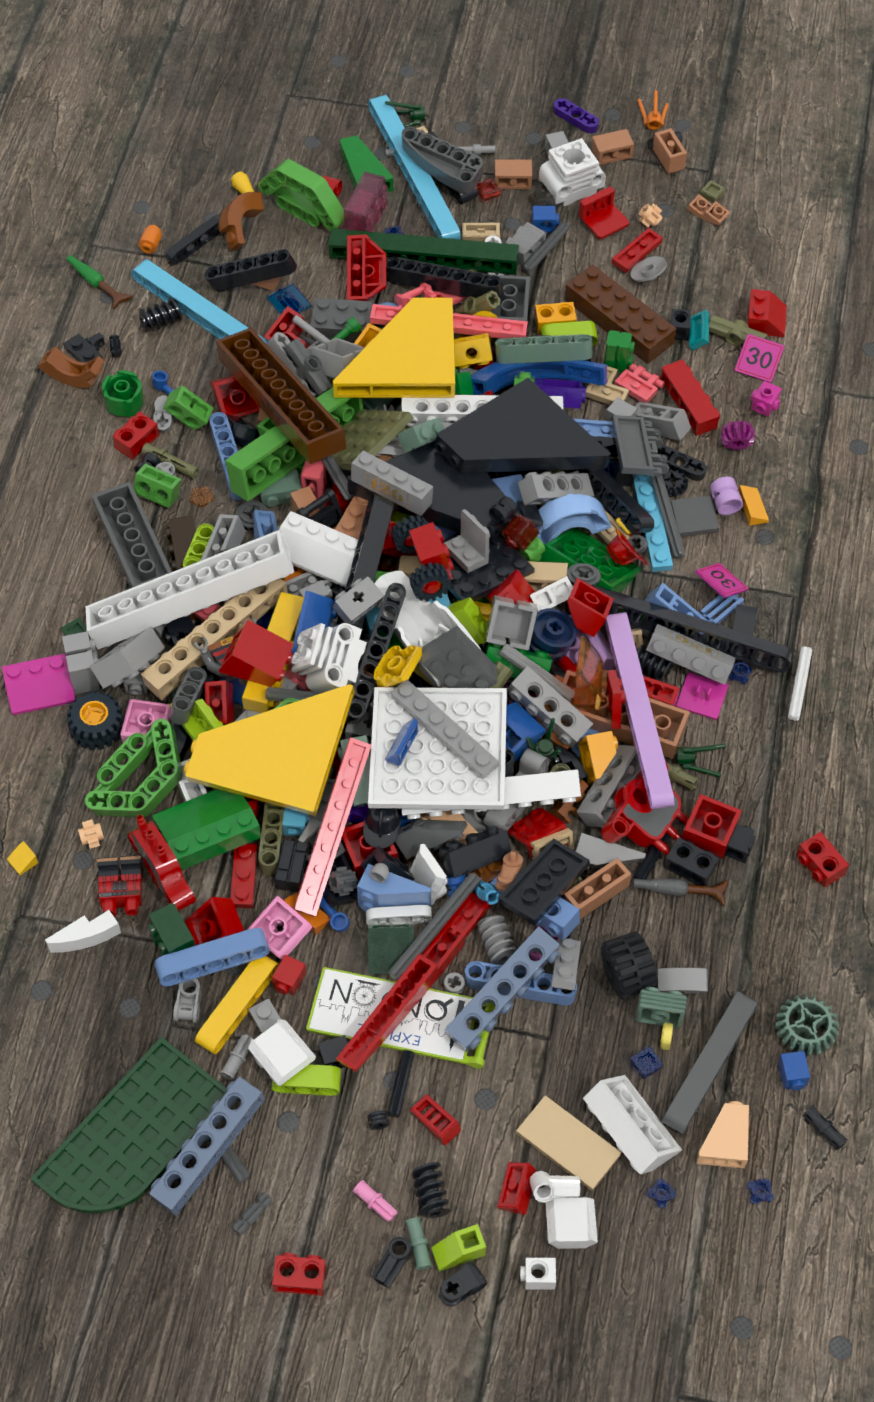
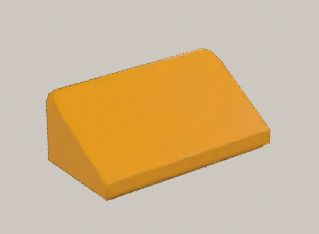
(753, 505)

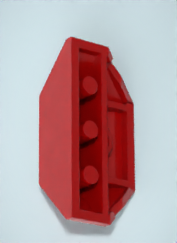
(365, 268)

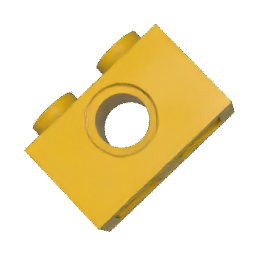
(480, 343)

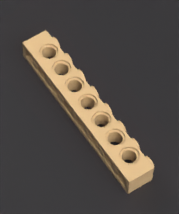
(217, 622)

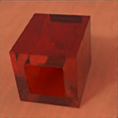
(520, 532)

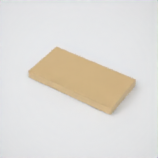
(568, 1143)

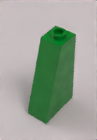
(359, 159)

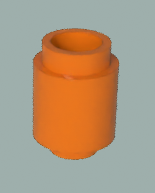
(150, 239)

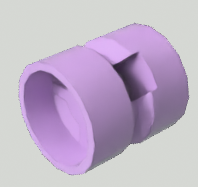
(726, 495)

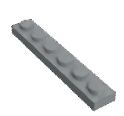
(445, 729)

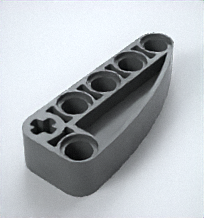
(443, 160)

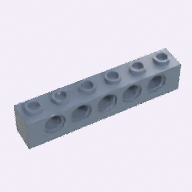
(539, 942)
(175, 1198)

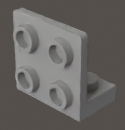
(472, 546)

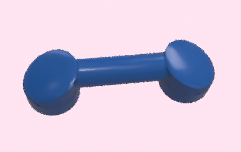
(160, 381)
(338, 921)

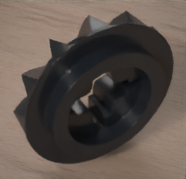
(681, 482)

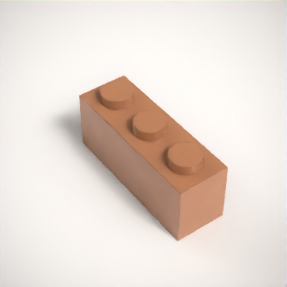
(599, 887)

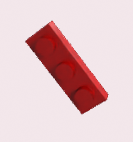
(637, 250)
(244, 875)

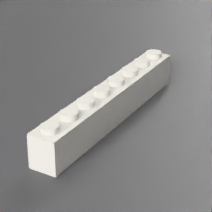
(524, 790)

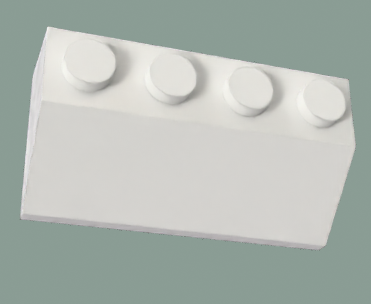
(319, 548)
(631, 1124)

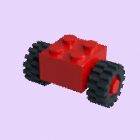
(432, 555)

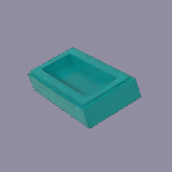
(699, 330)

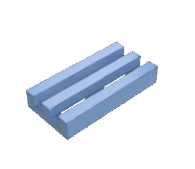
(704, 612)

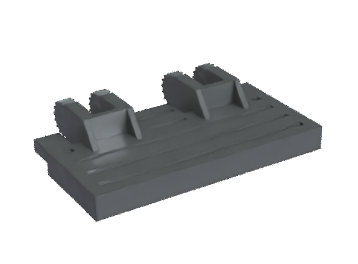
(638, 446)

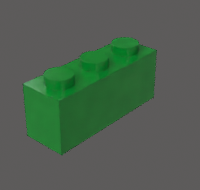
(539, 657)

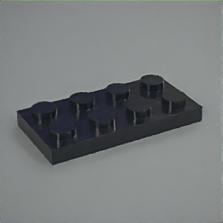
(544, 881)

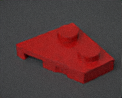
(615, 697)

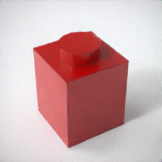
(289, 975)

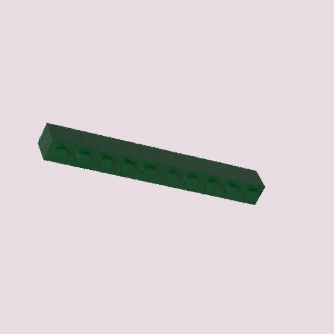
(441, 251)

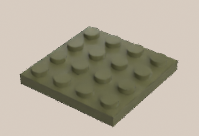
(370, 433)

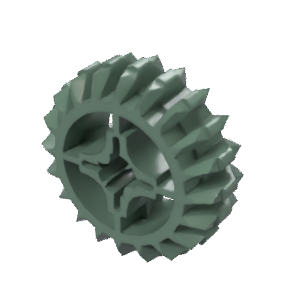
(792, 1033)

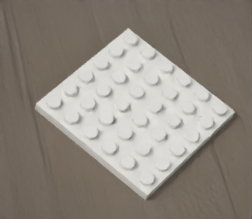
(430, 771)

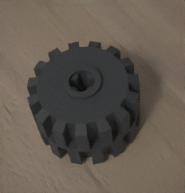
(629, 961)

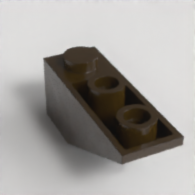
(182, 533)

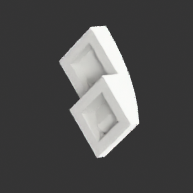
(552, 594)

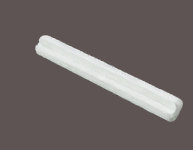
(800, 683)

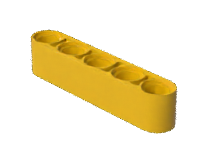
(236, 1004)

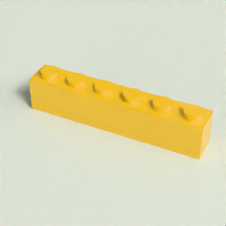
(284, 624)

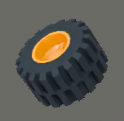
(95, 720)

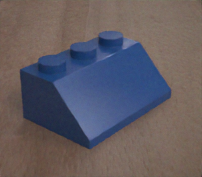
(314, 611)

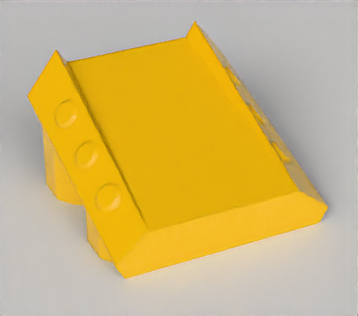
(397, 665)

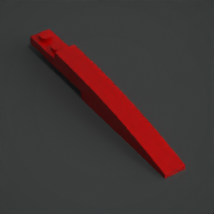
(413, 983)

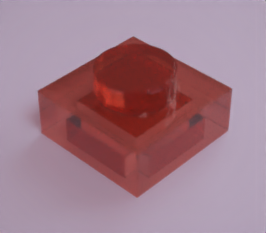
(488, 189)

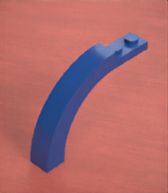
(501, 375)

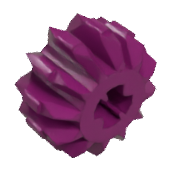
(738, 435)

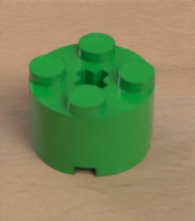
(123, 393)

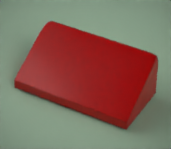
(516, 1188)

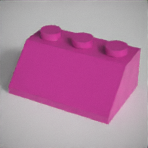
(38, 684)

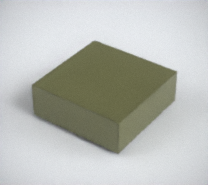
(712, 191)

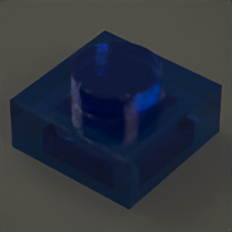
(646, 1062)

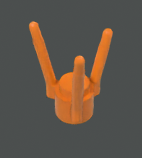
(654, 119)

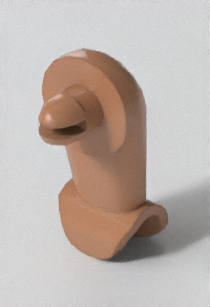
(510, 868)

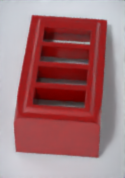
(446, 1130)

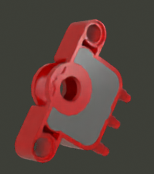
(638, 821)
(161, 863)

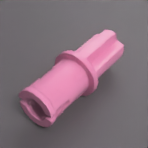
(375, 1201)

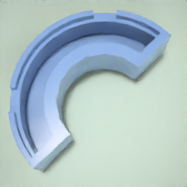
(571, 512)

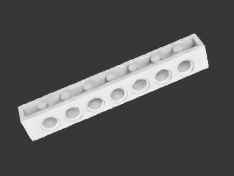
(449, 409)

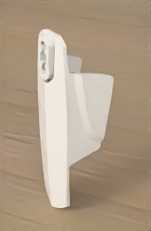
(419, 620)

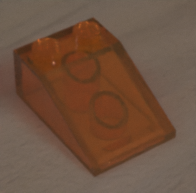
(589, 677)

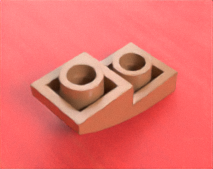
(709, 212)

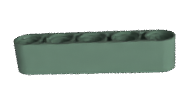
(544, 349)

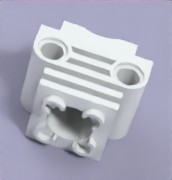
(571, 173)
(328, 656)

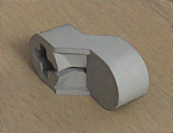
(161, 416)

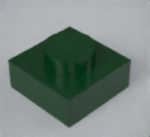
(74, 627)

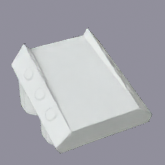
(429, 873)
(281, 1052)
(571, 1222)

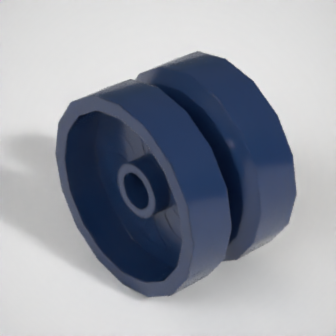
(553, 633)

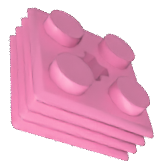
(141, 712)
(294, 926)

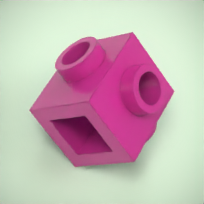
(766, 398)

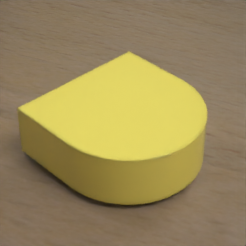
(666, 1036)

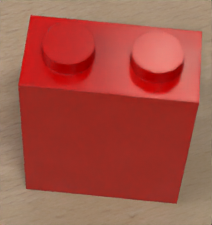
(257, 655)

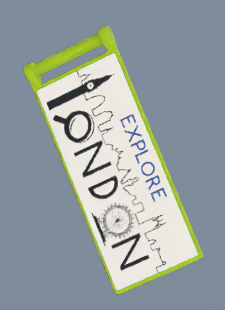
(349, 998)

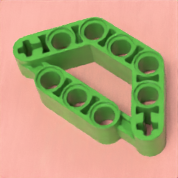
(304, 196)
(120, 773)

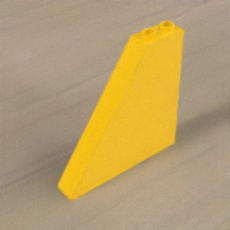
(407, 356)
(275, 754)

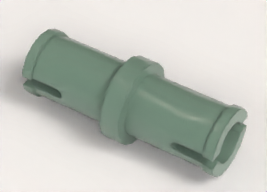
(418, 1243)

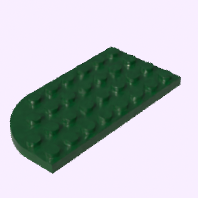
(131, 1133)

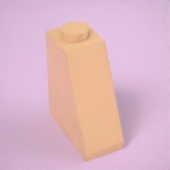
(728, 1138)

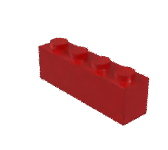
(689, 396)

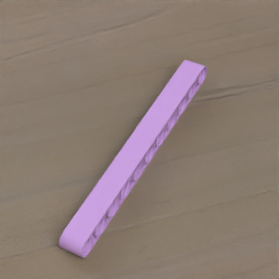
(639, 712)

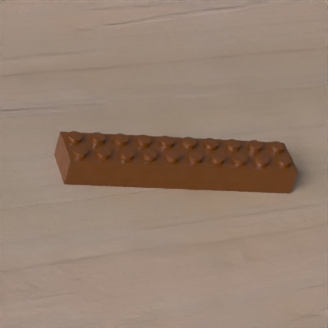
(281, 395)

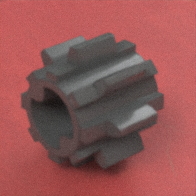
(342, 881)

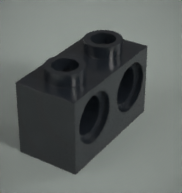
(688, 866)

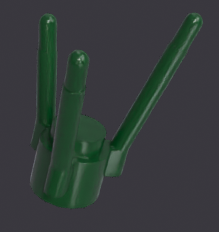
(415, 112)
(544, 746)
(687, 755)

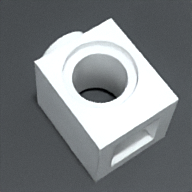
(547, 1265)

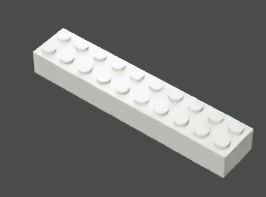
(189, 589)

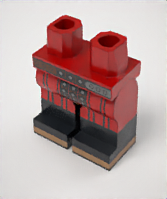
(124, 892)

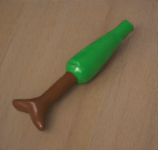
(96, 280)

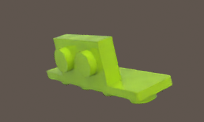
(201, 720)

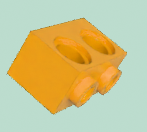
(554, 313)

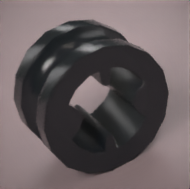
(378, 1120)

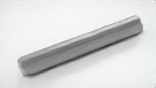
(522, 662)

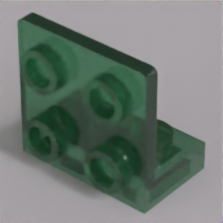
(387, 945)

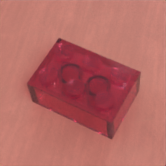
(366, 203)

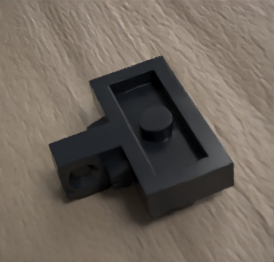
(84, 349)

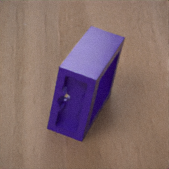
(571, 390)

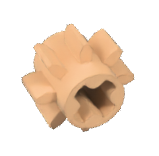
(650, 215)
(91, 834)

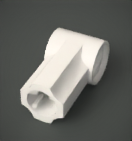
(555, 1186)

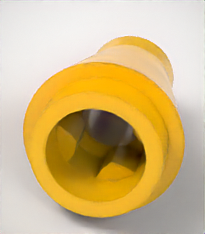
(241, 182)

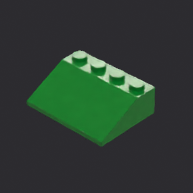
(579, 547)
(207, 826)

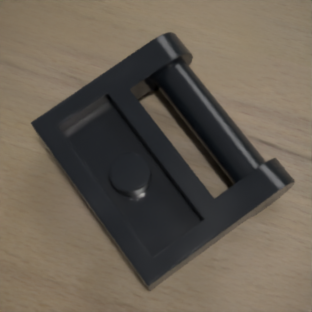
(329, 515)

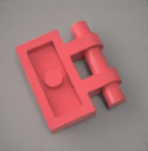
(638, 387)

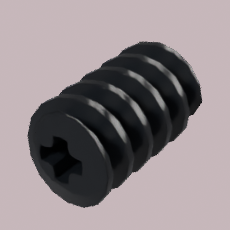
(159, 314)
(652, 666)
(429, 1192)

